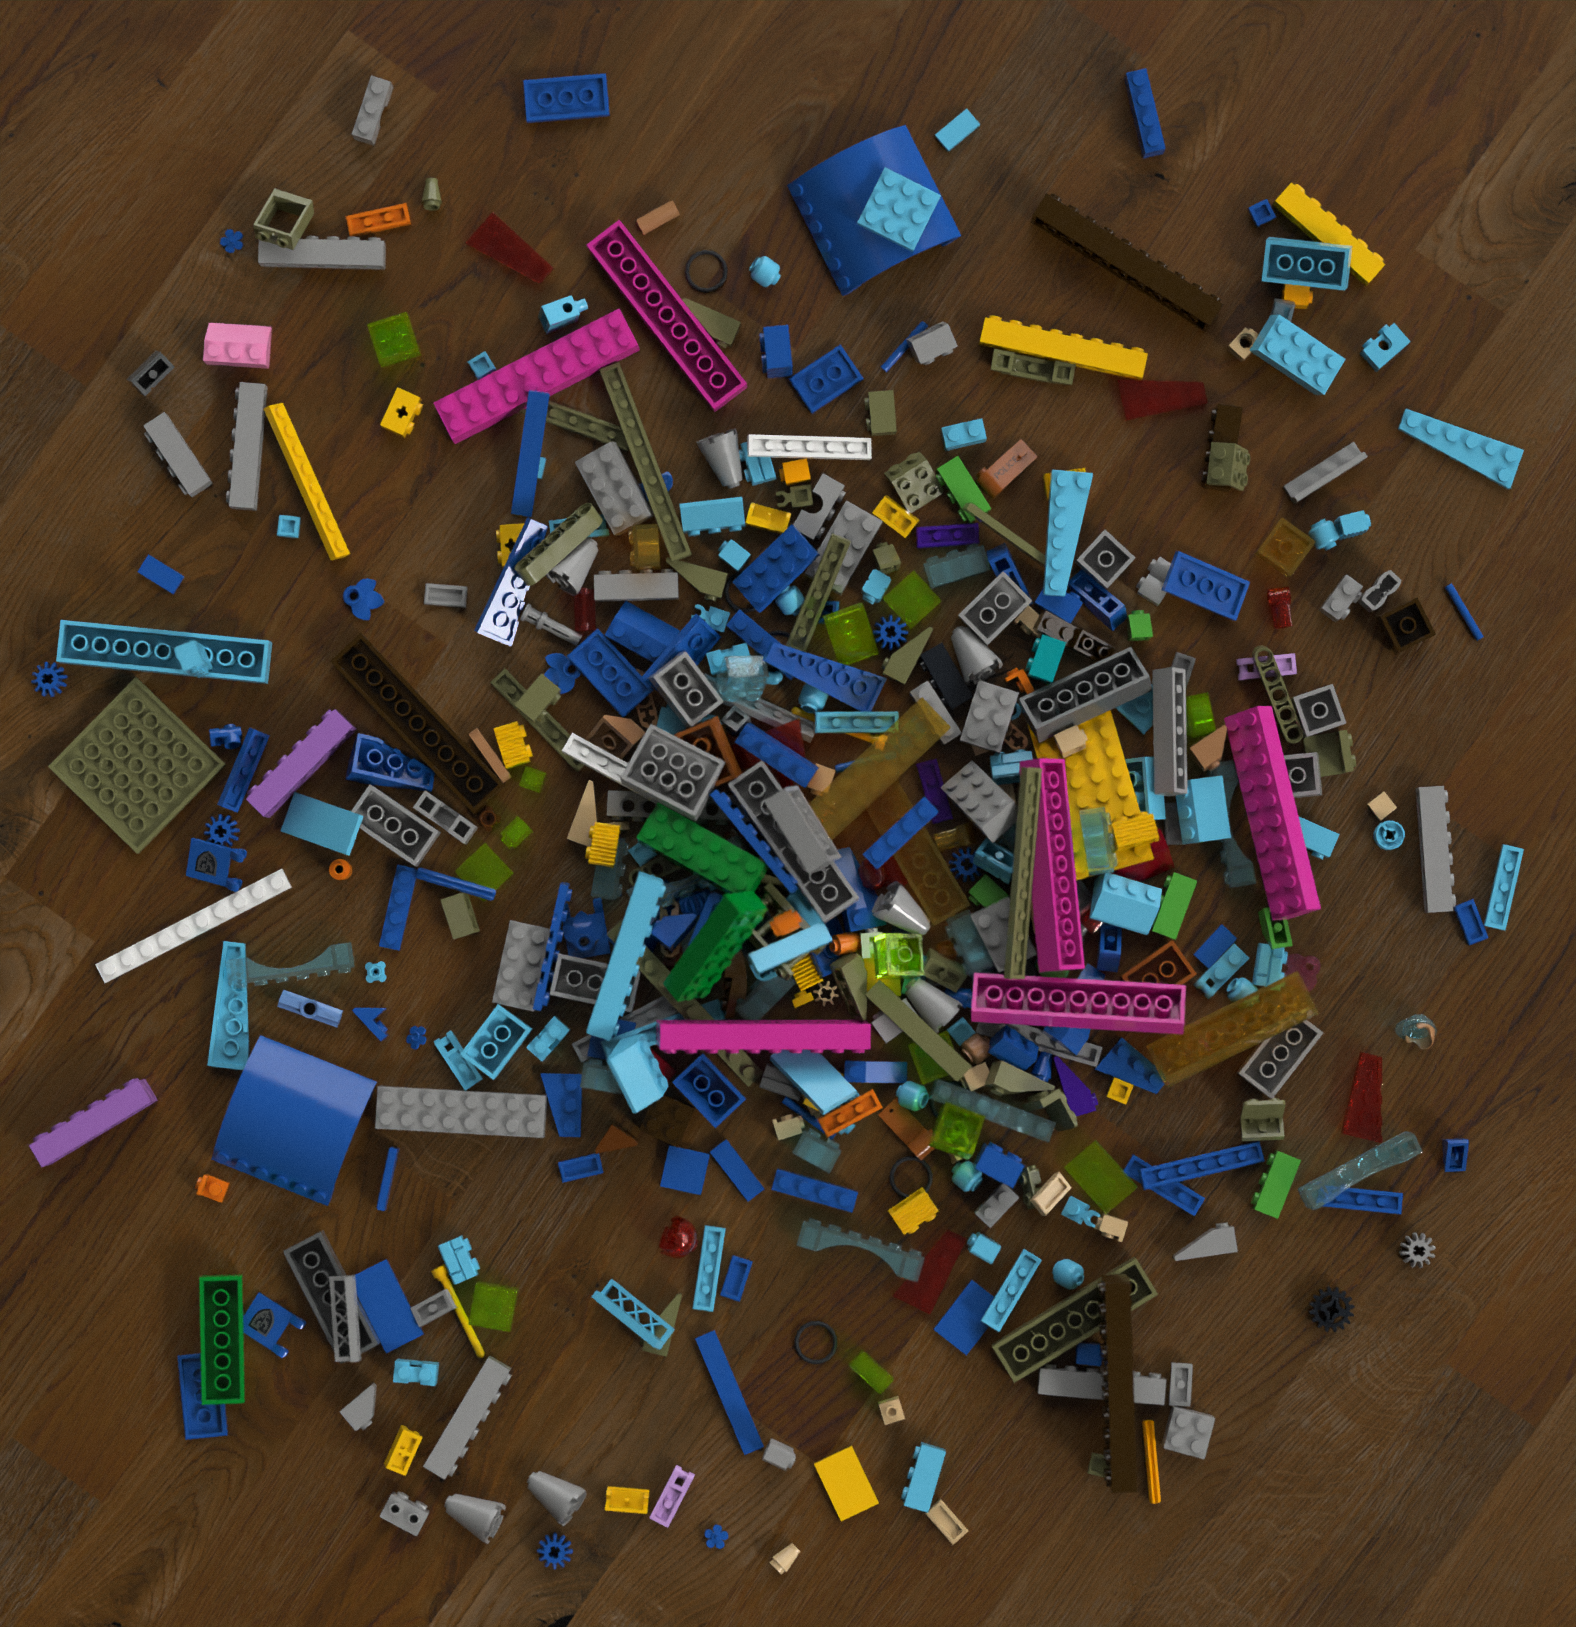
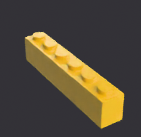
(1323, 228)

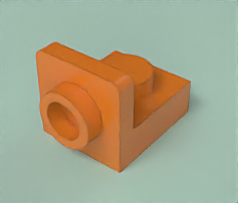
(1023, 684)
(212, 1187)

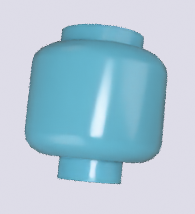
(765, 271)
(1324, 534)
(790, 600)
(812, 699)
(1240, 988)
(912, 1096)
(966, 1176)
(1068, 1274)

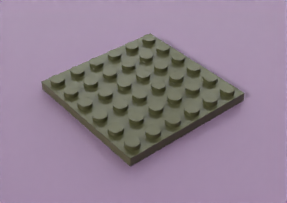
(137, 765)

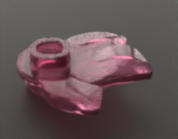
(1298, 963)

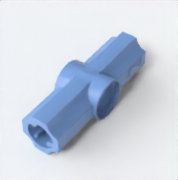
(297, 1003)

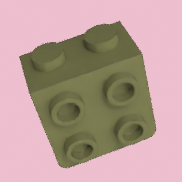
(1228, 465)
(914, 481)
(1333, 752)
(1056, 1107)
(1262, 1120)

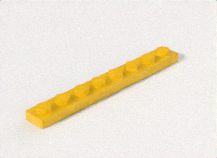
(306, 481)

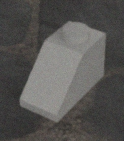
(361, 1409)

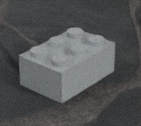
(685, 689)
(989, 717)
(993, 929)

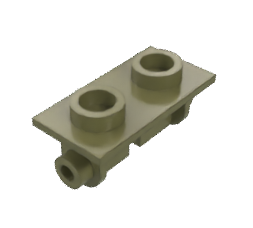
(1028, 1179)

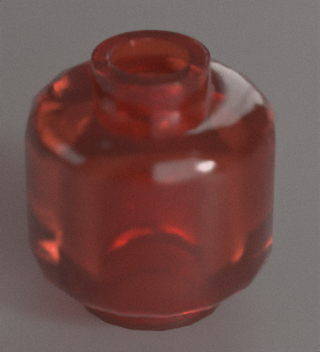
(871, 877)

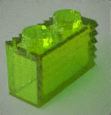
(1199, 716)
(871, 1371)

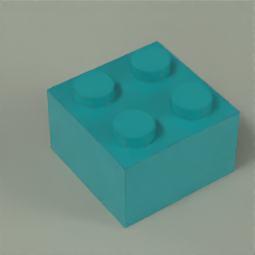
(1045, 659)

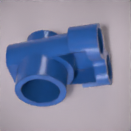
(228, 735)

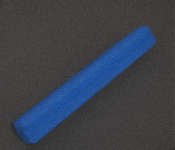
(455, 883)

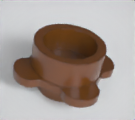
(488, 825)

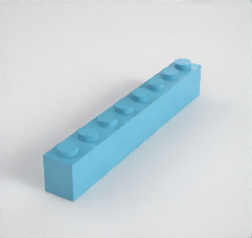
(625, 955)

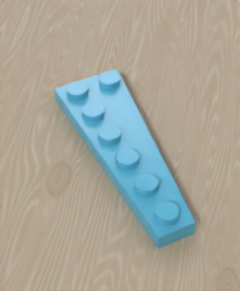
(1478, 452)
(1065, 516)
(230, 1023)

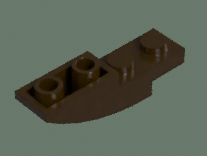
(1075, 638)
(734, 985)

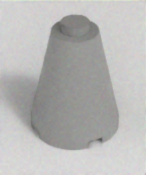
(723, 457)
(574, 567)
(974, 656)
(901, 910)
(931, 1003)
(556, 1495)
(476, 1515)

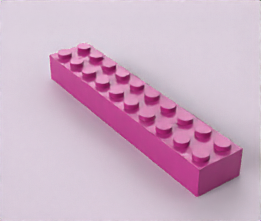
(666, 316)
(543, 370)
(1272, 813)
(1054, 874)
(1079, 1003)
(763, 1034)

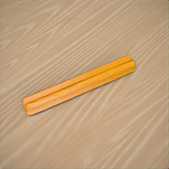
(1151, 1461)

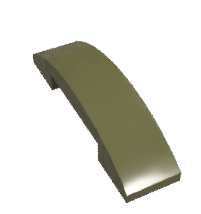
(1032, 368)

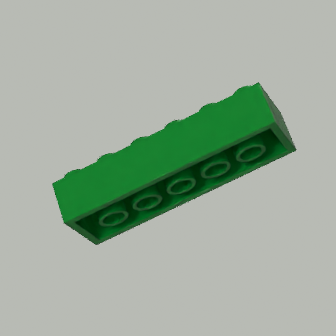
(701, 852)
(715, 946)
(222, 1339)

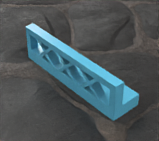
(633, 1323)

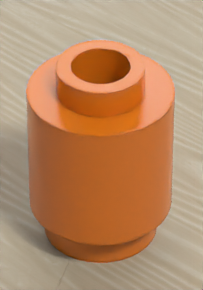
(347, 869)
(786, 923)
(845, 943)

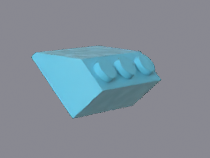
(712, 516)
(1142, 778)
(1203, 811)
(1125, 903)
(496, 1041)
(637, 1072)

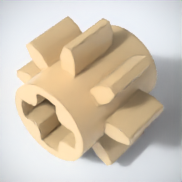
(827, 988)

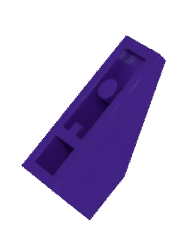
(1077, 1094)

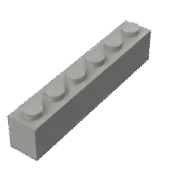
(326, 253)
(247, 446)
(1169, 731)
(1434, 849)
(1088, 1384)
(466, 1418)

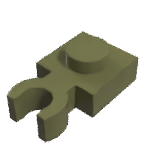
(799, 496)

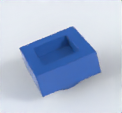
(1261, 213)

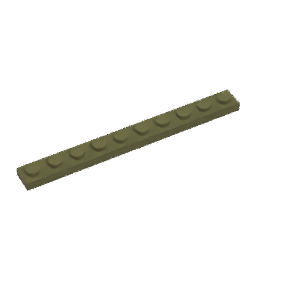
(645, 462)
(1022, 873)
(691, 1010)

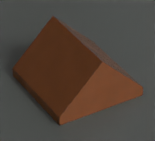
(616, 1139)

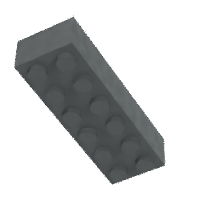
(1085, 694)
(313, 1264)

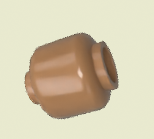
(975, 1049)

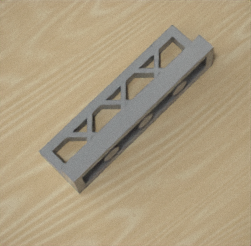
(1324, 472)
(352, 1318)

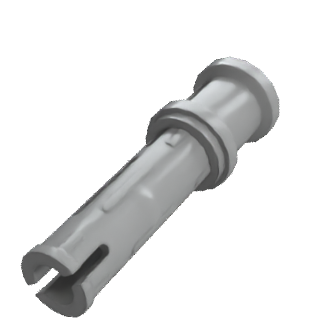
(542, 620)

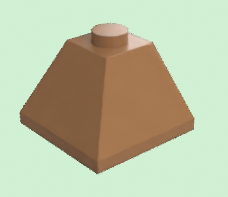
(616, 735)
(1209, 750)

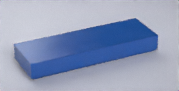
(737, 1170)
(387, 1178)

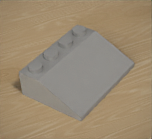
(672, 772)

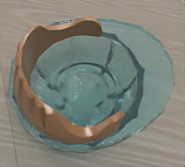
(1417, 1030)

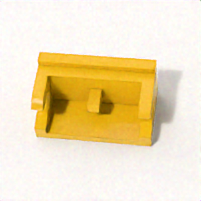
(895, 516)
(767, 518)
(403, 1450)
(627, 1500)

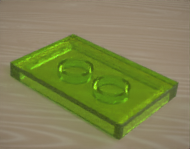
(851, 634)
(1100, 1176)

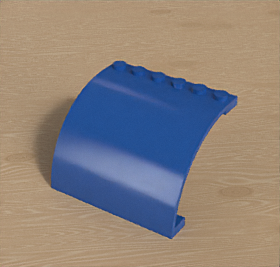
(837, 192)
(292, 1119)

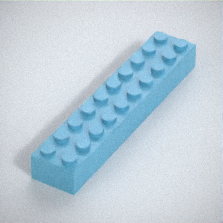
(154, 651)

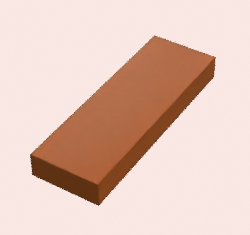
(378, 220)
(849, 1113)

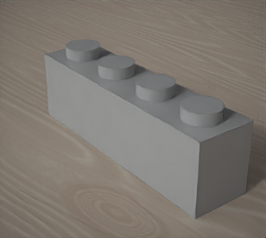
(177, 454)
(636, 587)

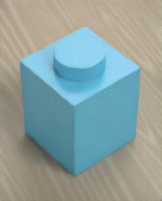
(733, 555)

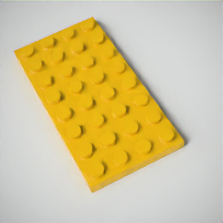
(1096, 780)

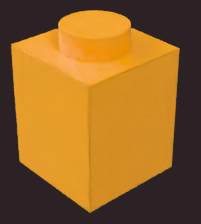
(1299, 294)
(795, 472)

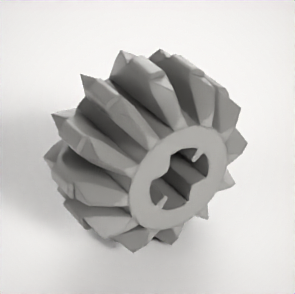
(1420, 1242)

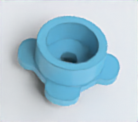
(380, 967)

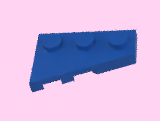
(1131, 1066)
(565, 1101)

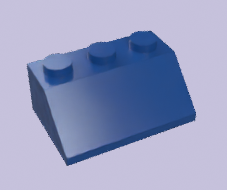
(640, 632)
(709, 1090)

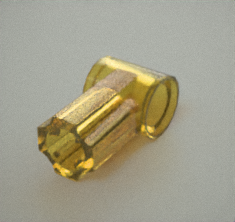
(959, 836)

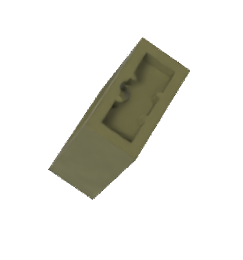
(289, 203)

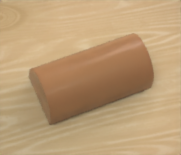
(657, 217)

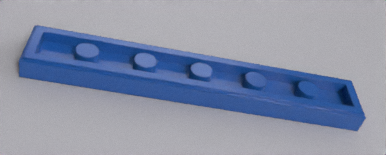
(530, 453)
(1201, 1165)
(729, 1392)

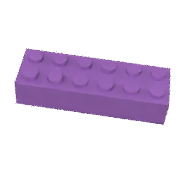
(301, 763)
(92, 1123)

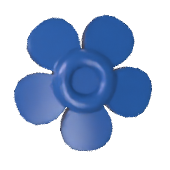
(232, 241)
(416, 1037)
(715, 1537)

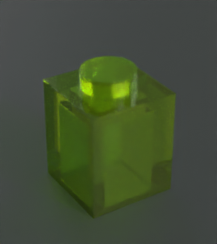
(533, 779)
(516, 833)

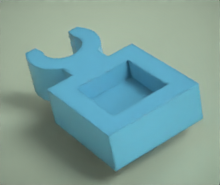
(714, 618)
(1078, 1211)

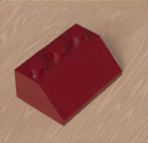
(1148, 869)

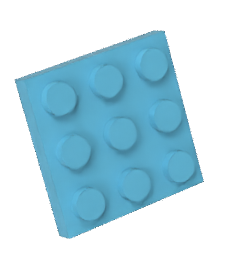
(898, 209)

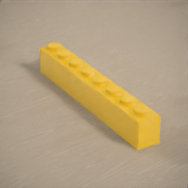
(1058, 347)

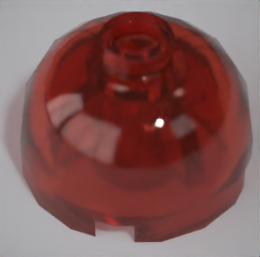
(679, 1238)

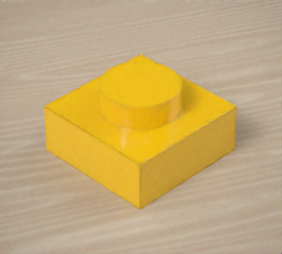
(802, 998)
(1119, 1090)

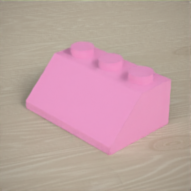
(237, 345)

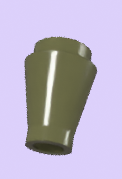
(431, 196)

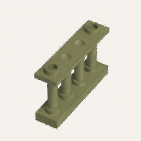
(774, 898)

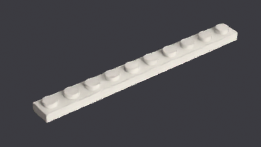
(193, 925)

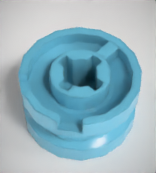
(1381, 831)

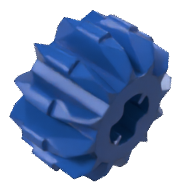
(883, 634)
(41, 678)
(225, 825)
(960, 869)
(694, 903)
(547, 1547)

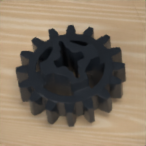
(1322, 1306)

